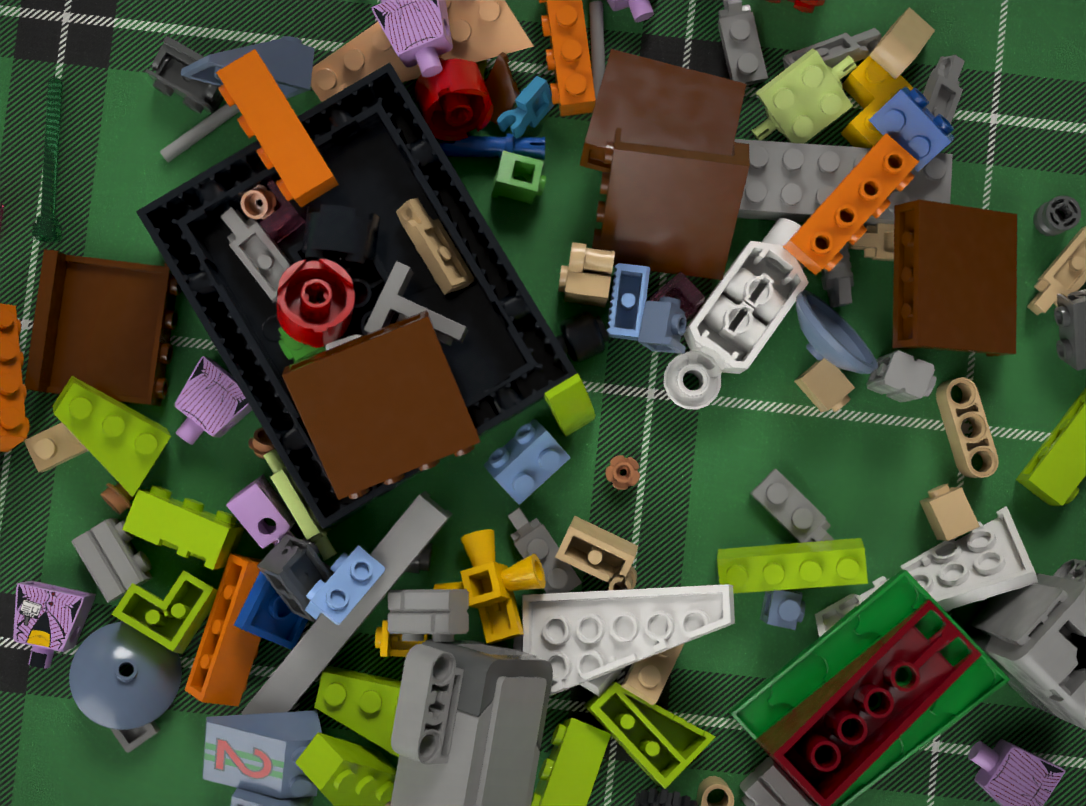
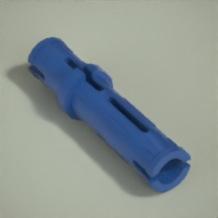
(493, 146)

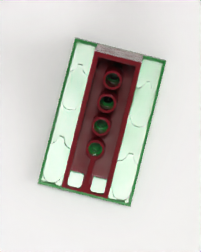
(868, 693)

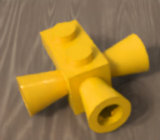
(493, 585)

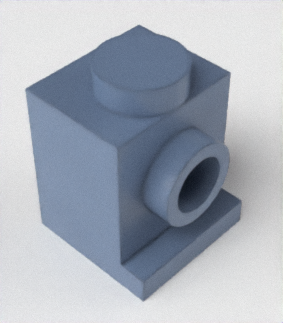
(663, 326)
(783, 608)

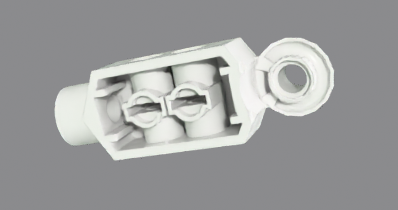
(738, 316)

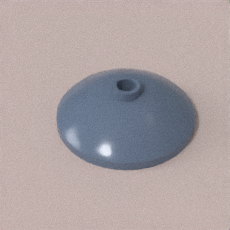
(832, 336)
(120, 700)

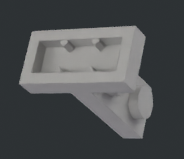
(392, 302)

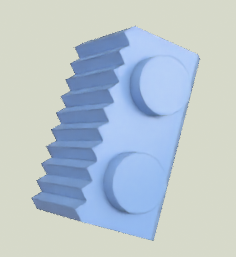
(627, 301)

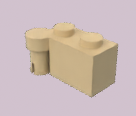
(587, 276)
(599, 554)

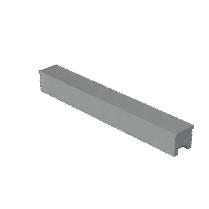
(325, 638)

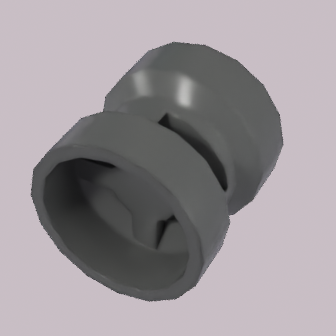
(1049, 219)

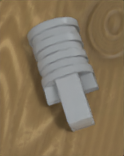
(839, 281)

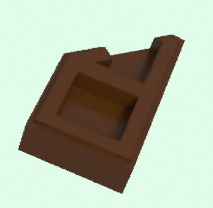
(501, 87)

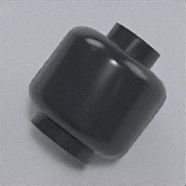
(582, 336)

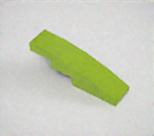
(570, 405)

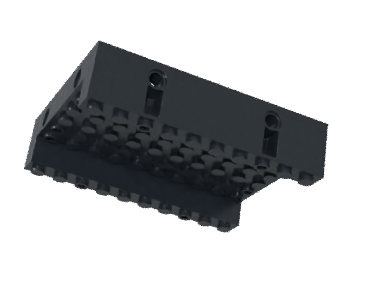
(381, 160)

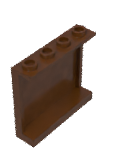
(662, 108)
(670, 207)
(954, 278)
(103, 327)
(381, 406)

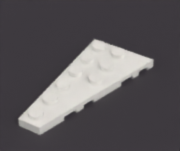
(959, 571)
(611, 629)

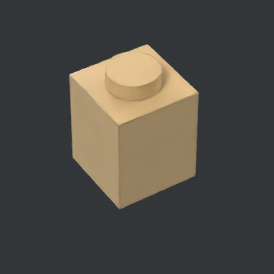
(825, 386)
(949, 512)

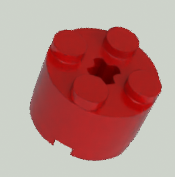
(454, 100)
(297, 300)

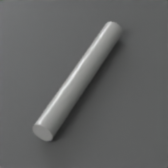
(597, 43)
(199, 131)

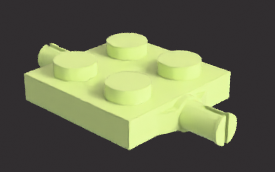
(804, 98)
(298, 506)

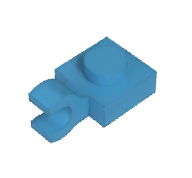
(531, 108)

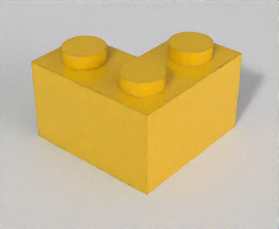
(871, 90)

